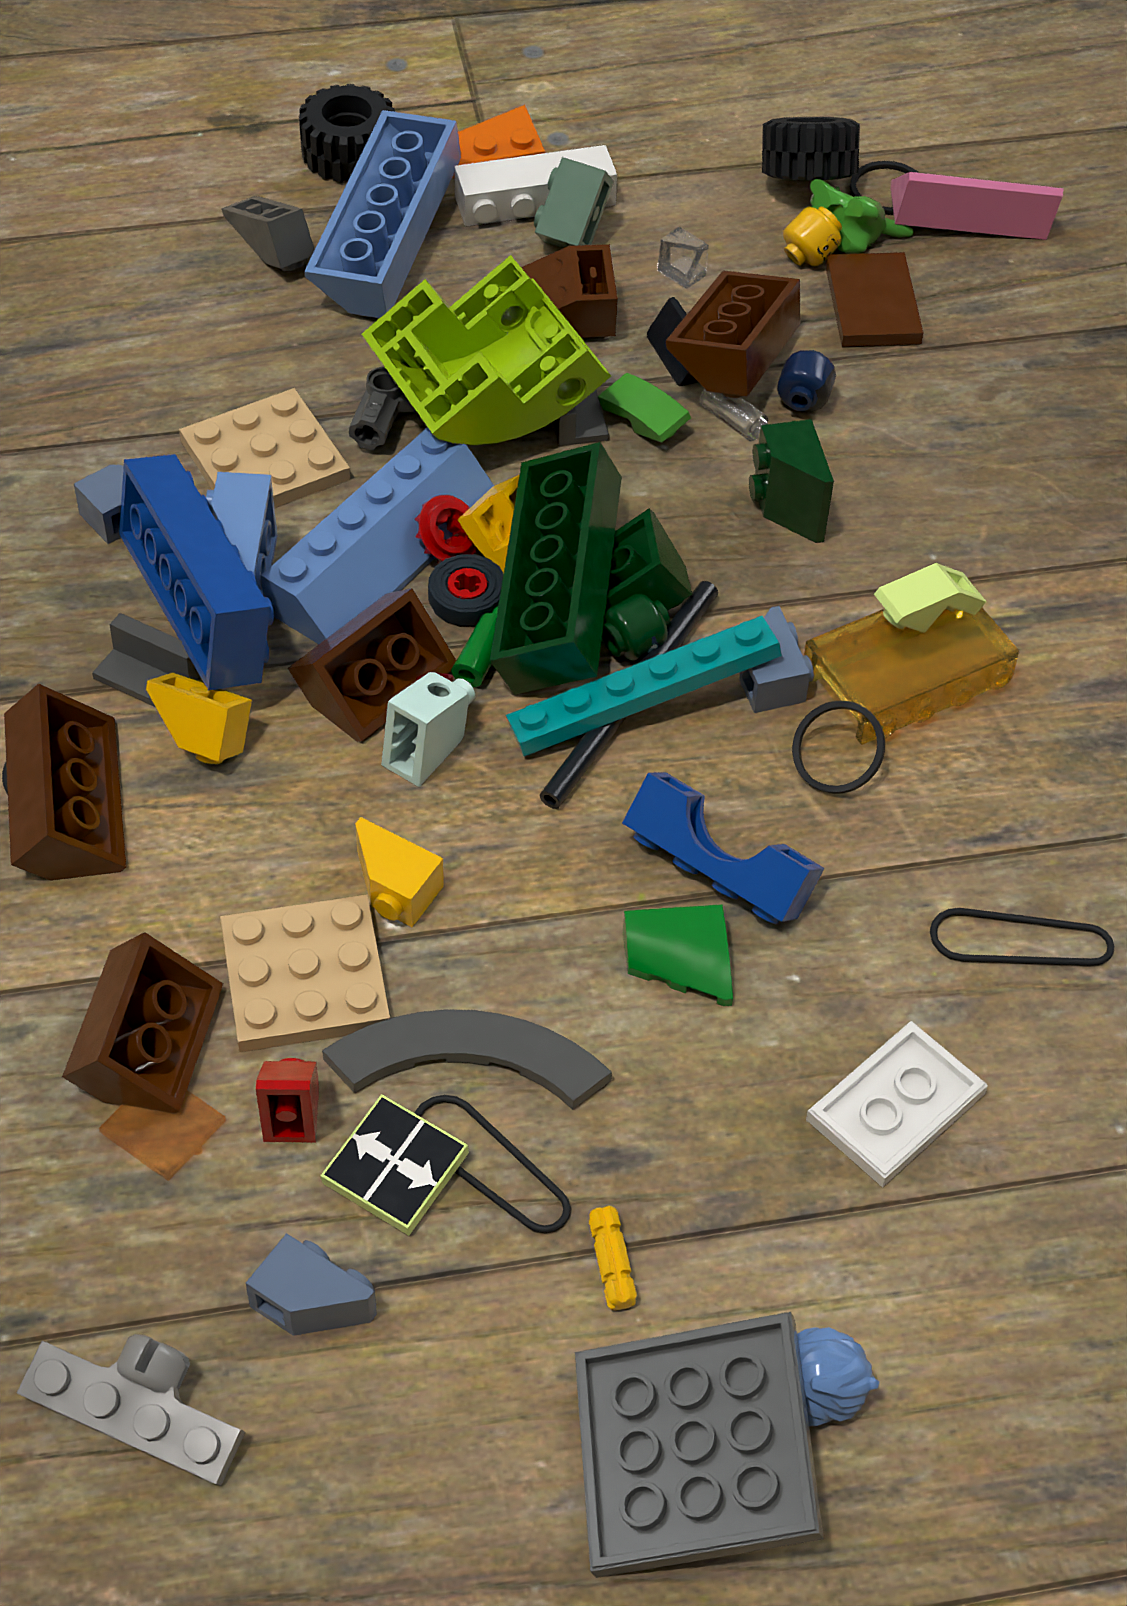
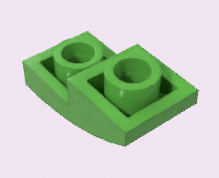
(646, 406)

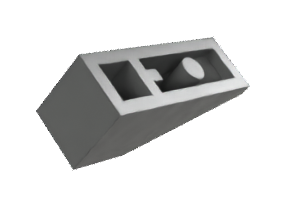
(272, 230)

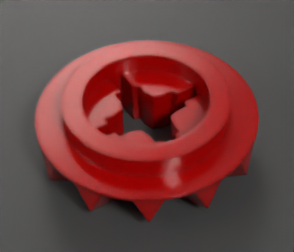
(436, 512)

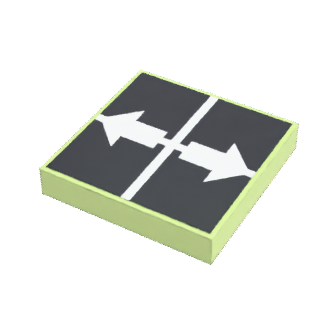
(395, 1164)

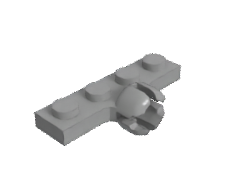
(135, 1404)

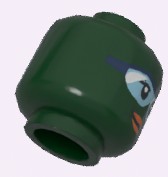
(635, 627)

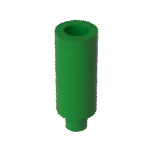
(475, 656)

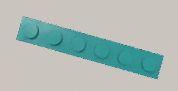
(643, 685)

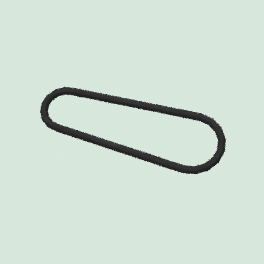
(1020, 959)
(517, 1154)

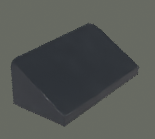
(657, 334)

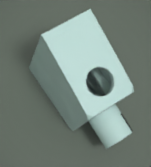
(425, 725)

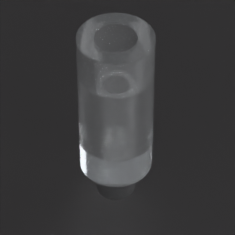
(735, 413)

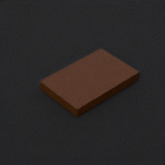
(873, 299)

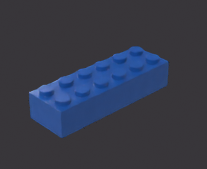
(194, 572)

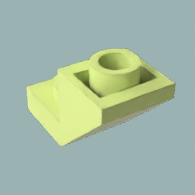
(923, 595)

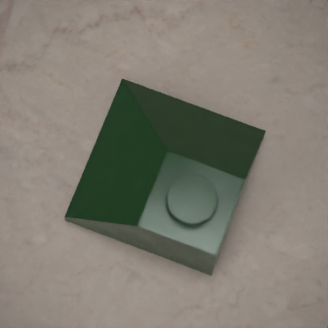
(646, 564)

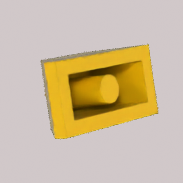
(201, 720)
(397, 873)

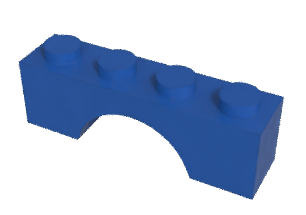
(672, 817)

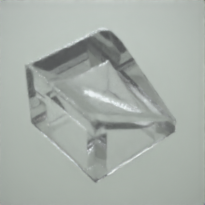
(682, 257)

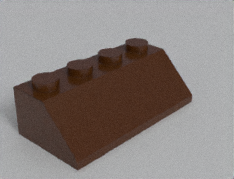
(737, 330)
(63, 787)

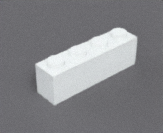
(518, 185)

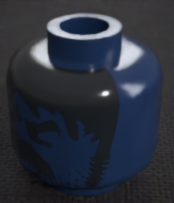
(806, 381)

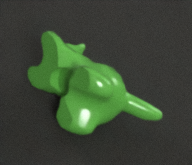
(860, 217)

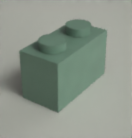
(573, 204)

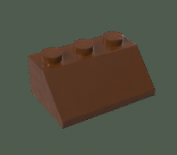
(371, 662)
(143, 1027)

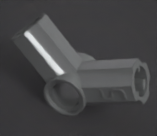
(378, 409)

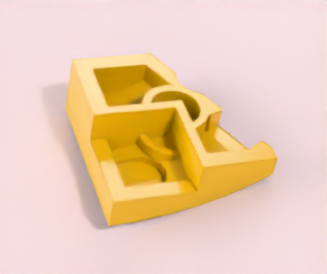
(490, 521)

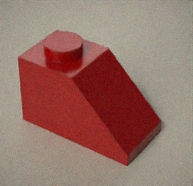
(288, 1100)

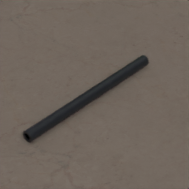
(596, 739)

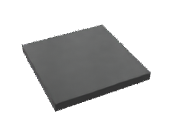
(696, 1446)

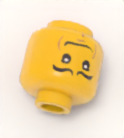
(812, 236)

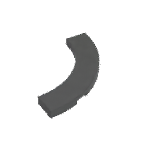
(468, 1038)

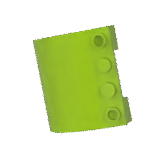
(487, 363)

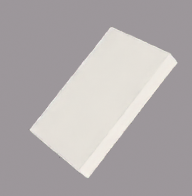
(896, 1103)

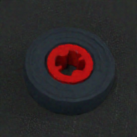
(467, 572)

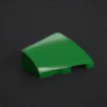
(680, 948)

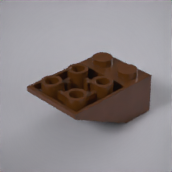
(580, 286)

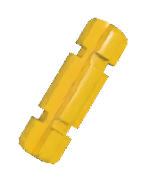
(612, 1258)

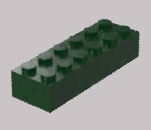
(557, 570)

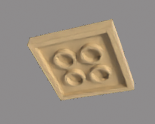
(268, 438)
(303, 972)

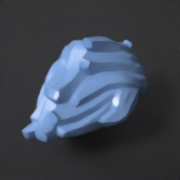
(833, 1374)

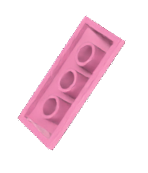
(974, 205)

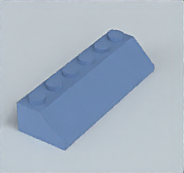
(385, 212)
(370, 539)

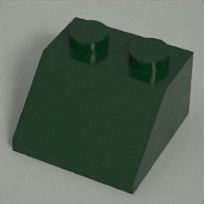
(792, 478)

